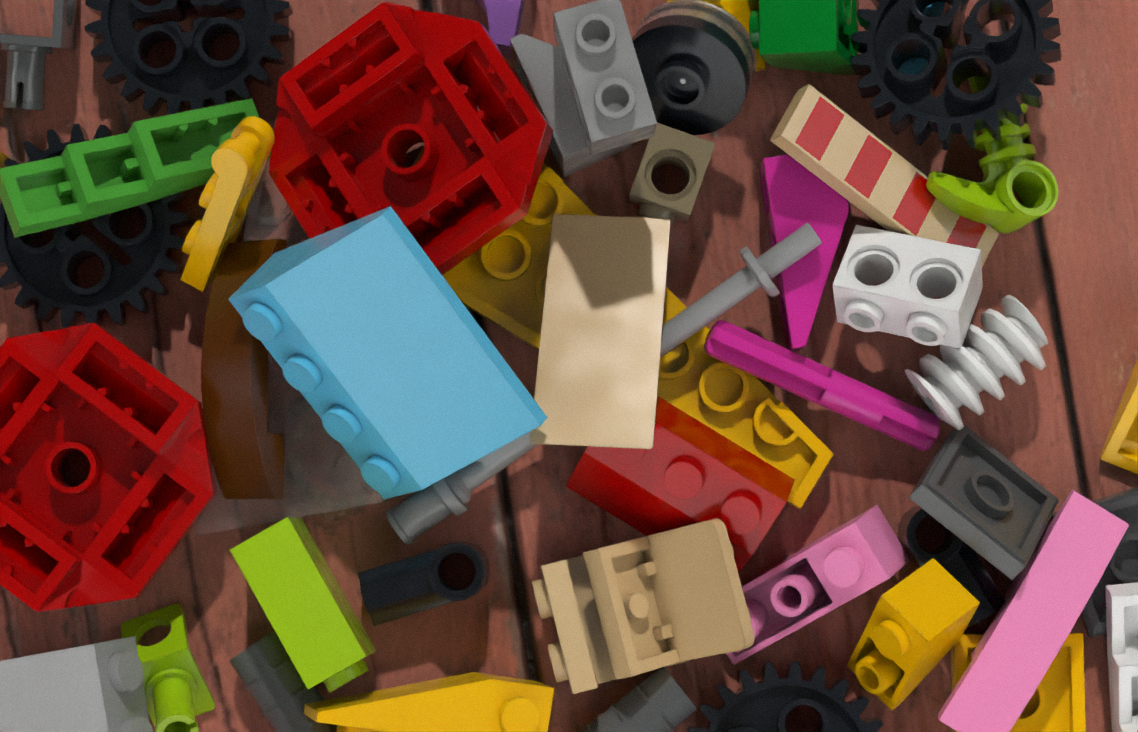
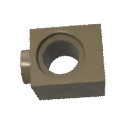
(676, 149)

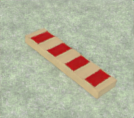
(871, 173)

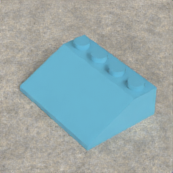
(385, 354)

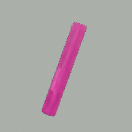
(822, 385)

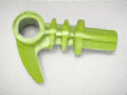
(1004, 169)

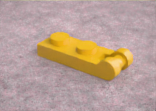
(226, 198)

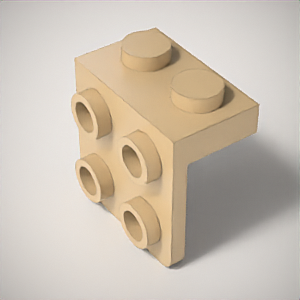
(669, 598)
(582, 647)

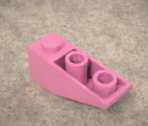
(821, 578)

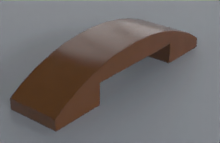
(236, 384)

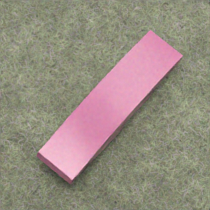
(1035, 618)

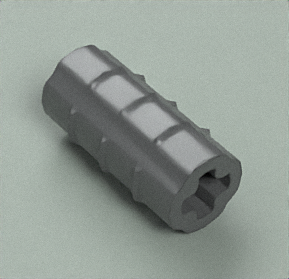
(278, 686)
(651, 706)

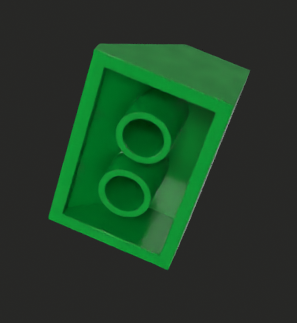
(806, 34)

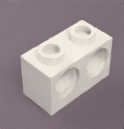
(909, 276)

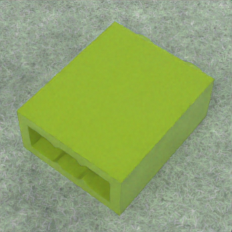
(304, 604)

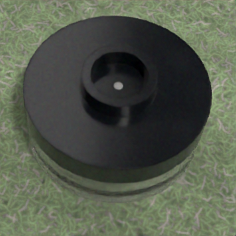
(694, 64)

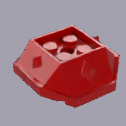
(401, 83)
(144, 480)

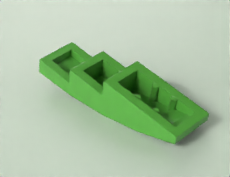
(119, 170)

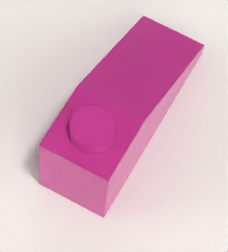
(790, 200)

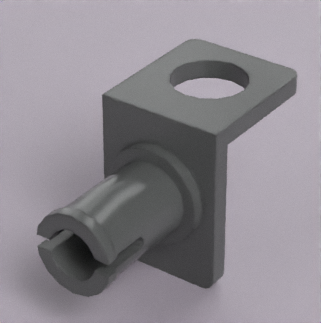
(28, 54)

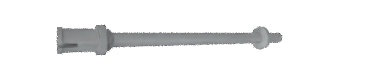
(452, 493)

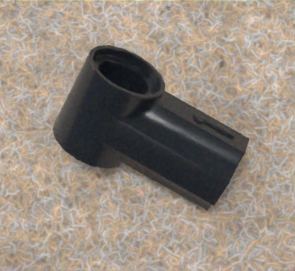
(957, 559)
(418, 583)

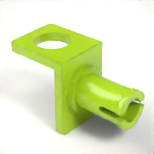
(171, 675)

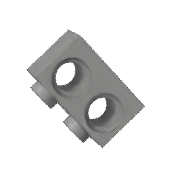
(604, 75)

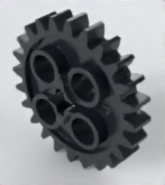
(1008, 61)
(192, 76)
(51, 270)
(765, 703)

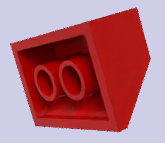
(685, 481)

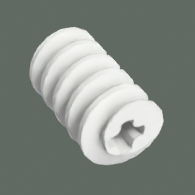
(980, 362)

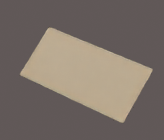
(602, 331)

